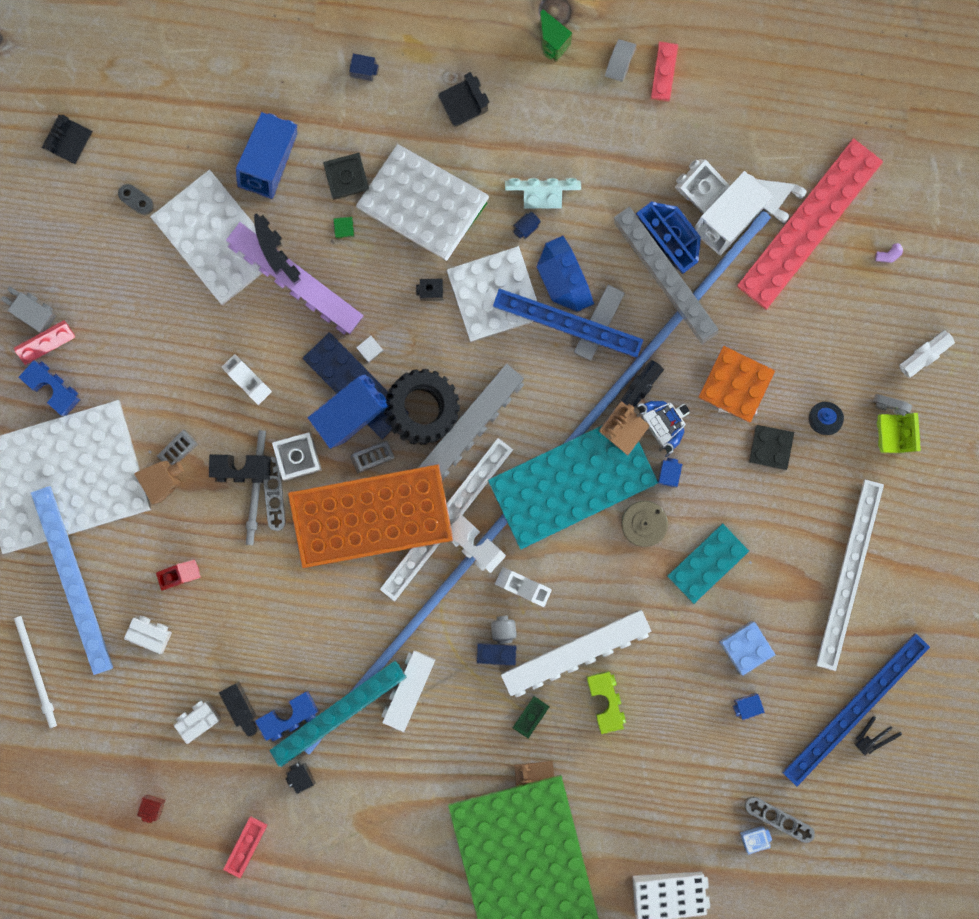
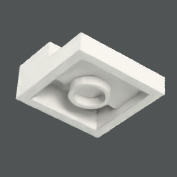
(701, 185)

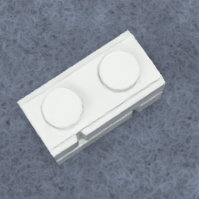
(148, 635)
(196, 722)

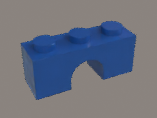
(63, 398)
(303, 709)

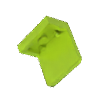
(898, 433)

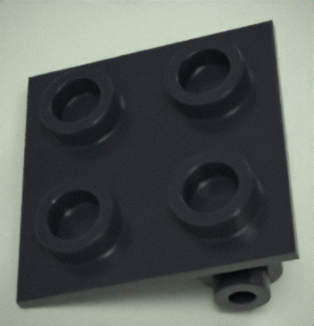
(67, 139)

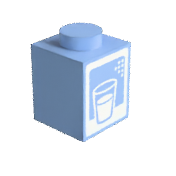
(756, 839)

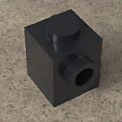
(430, 289)
(299, 777)

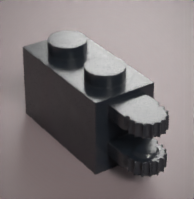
(240, 708)

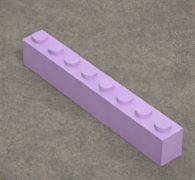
(309, 289)

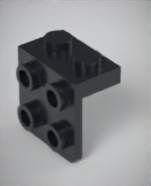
(464, 100)

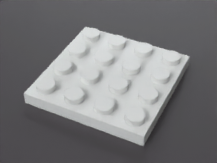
(477, 286)

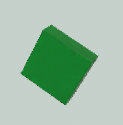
(344, 227)

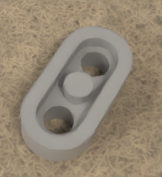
(899, 407)

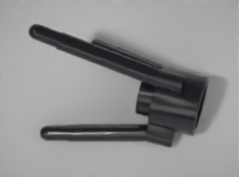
(867, 745)

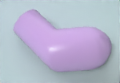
(893, 254)

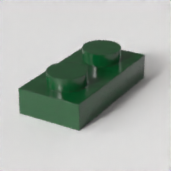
(531, 717)

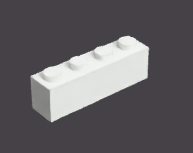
(408, 691)

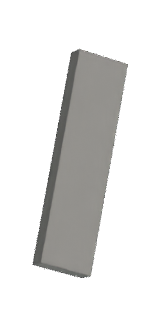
(603, 315)

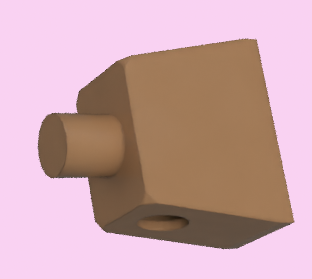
(159, 480)

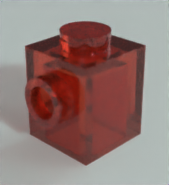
(150, 808)

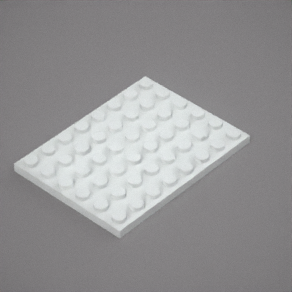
(86, 464)

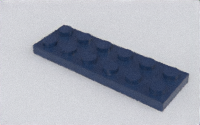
(339, 369)

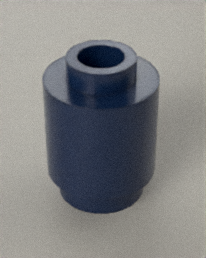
(526, 225)

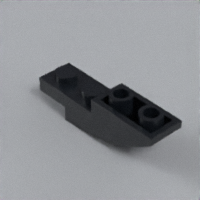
(269, 243)

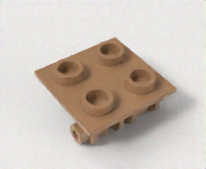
(624, 427)
(533, 772)

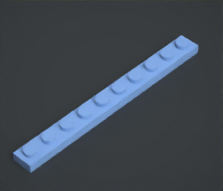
(72, 580)

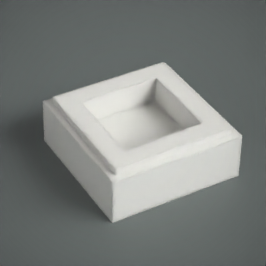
(369, 349)

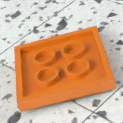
(736, 384)

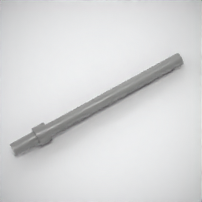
(251, 524)

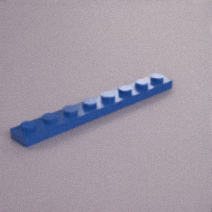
(568, 323)

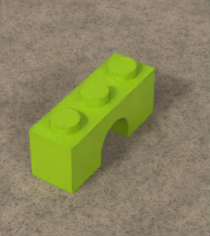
(611, 718)

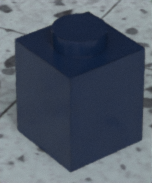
(363, 67)

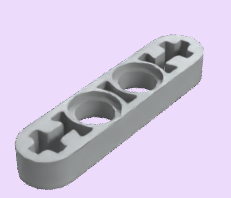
(276, 493)
(780, 818)

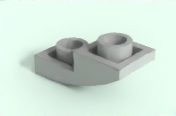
(620, 60)

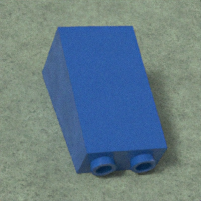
(266, 155)
(348, 411)

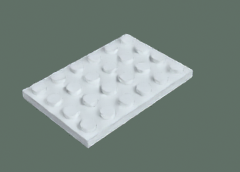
(422, 202)
(198, 228)

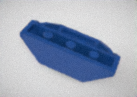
(672, 234)
(564, 276)

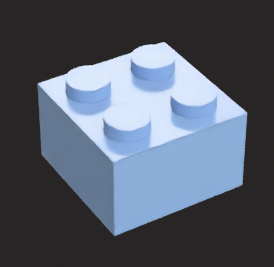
(747, 648)

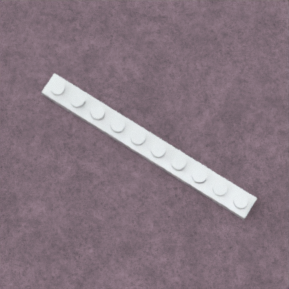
(456, 507)
(849, 575)

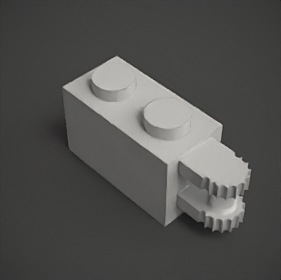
(30, 311)

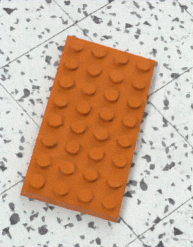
(370, 516)

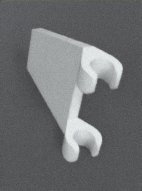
(780, 192)

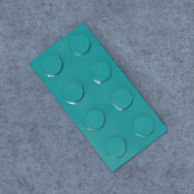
(708, 563)

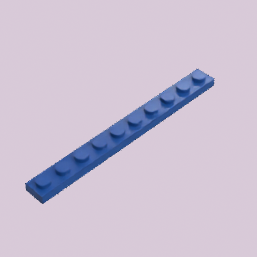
(855, 709)

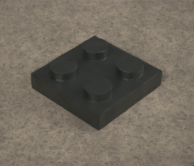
(346, 176)
(771, 447)

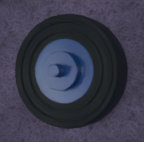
(826, 418)

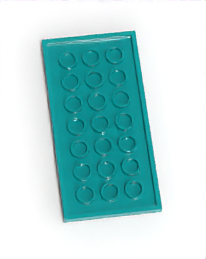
(569, 485)

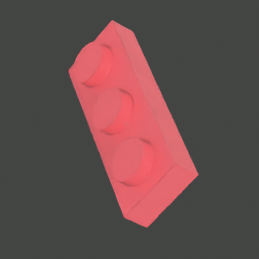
(664, 71)
(44, 342)
(245, 847)

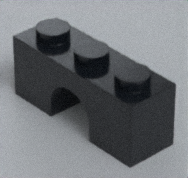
(223, 468)

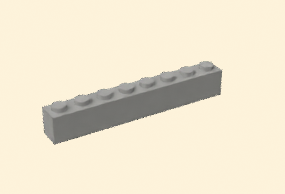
(665, 275)
(474, 420)

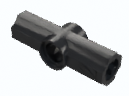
(642, 384)

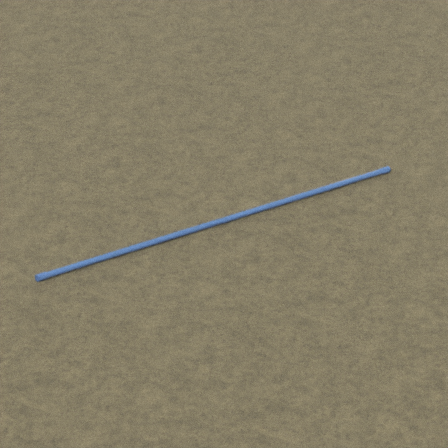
(756, 226)

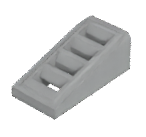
(183, 434)
(359, 469)

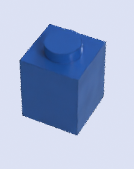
(670, 472)
(748, 706)

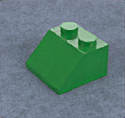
(554, 36)

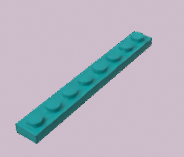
(337, 714)

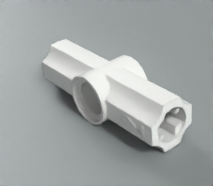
(926, 354)

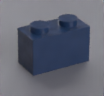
(496, 654)

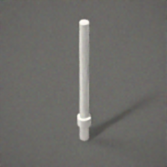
(47, 707)

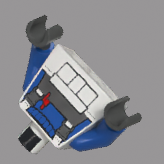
(664, 422)

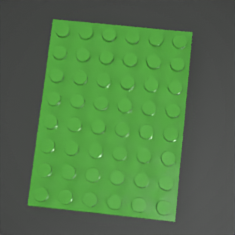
(523, 853)

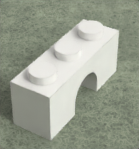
(487, 554)

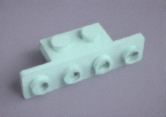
(542, 193)

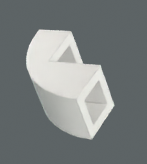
(246, 379)
(523, 586)

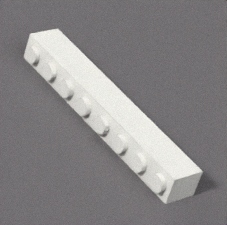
(575, 653)

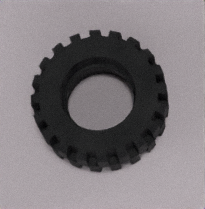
(439, 389)

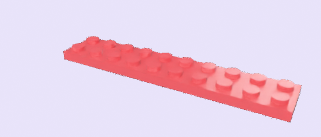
(809, 224)

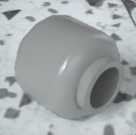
(503, 630)

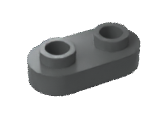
(135, 199)

